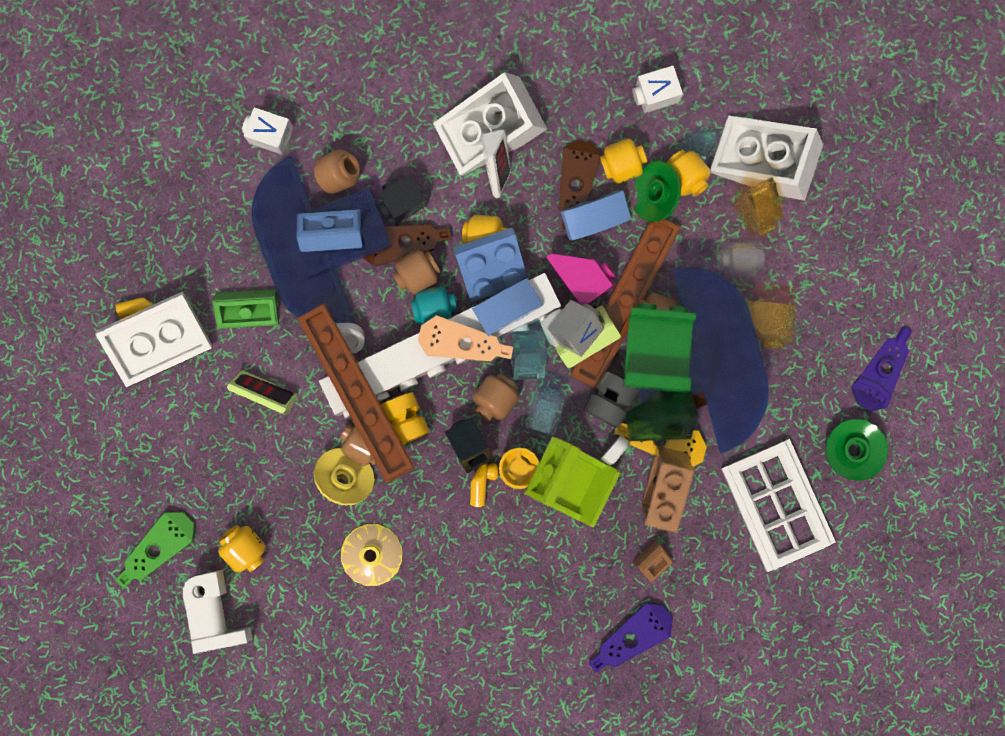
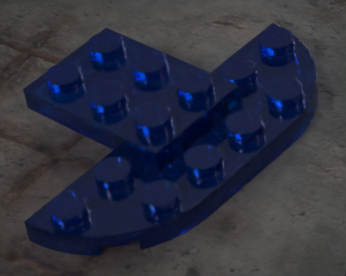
(309, 278)
(722, 356)

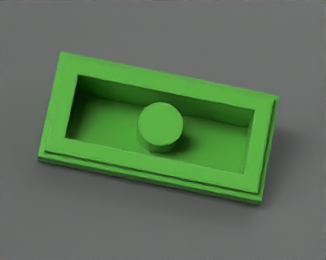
(246, 308)

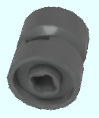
(606, 409)

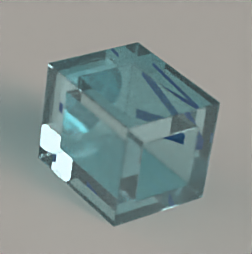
(528, 354)
(545, 411)

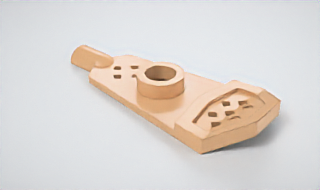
(450, 338)

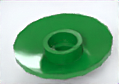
(657, 191)
(871, 445)

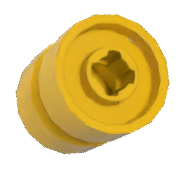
(404, 418)
(518, 467)

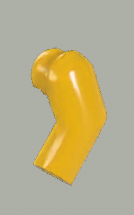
(132, 306)
(478, 483)

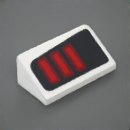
(496, 160)

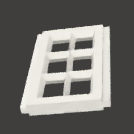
(805, 497)

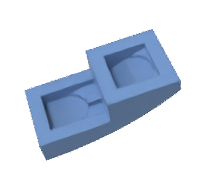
(596, 215)
(507, 307)

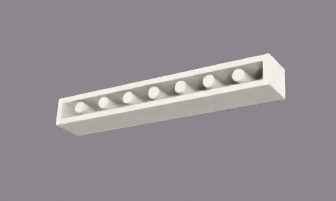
(407, 360)

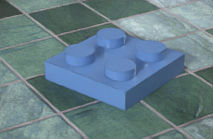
(490, 264)

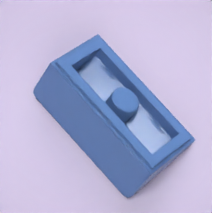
(329, 230)

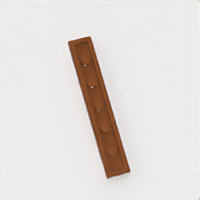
(630, 289)
(356, 393)

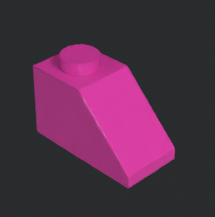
(583, 277)

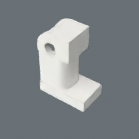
(207, 615)

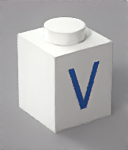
(657, 89)
(267, 130)

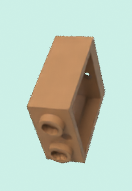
(666, 498)

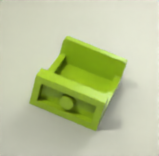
(572, 482)

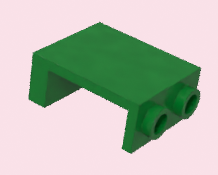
(659, 348)

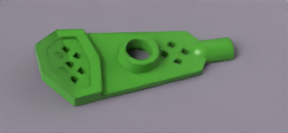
(162, 537)

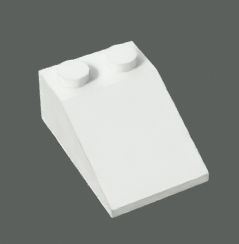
(495, 107)
(764, 149)

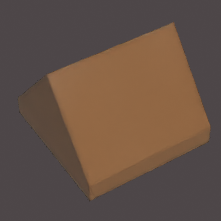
(653, 561)

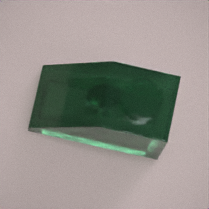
(663, 417)

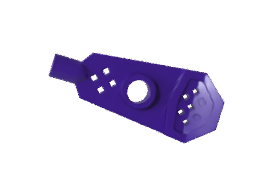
(878, 381)
(645, 634)

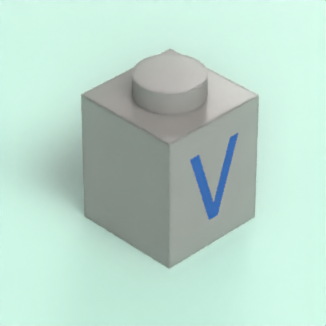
(576, 327)

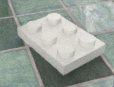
(154, 339)

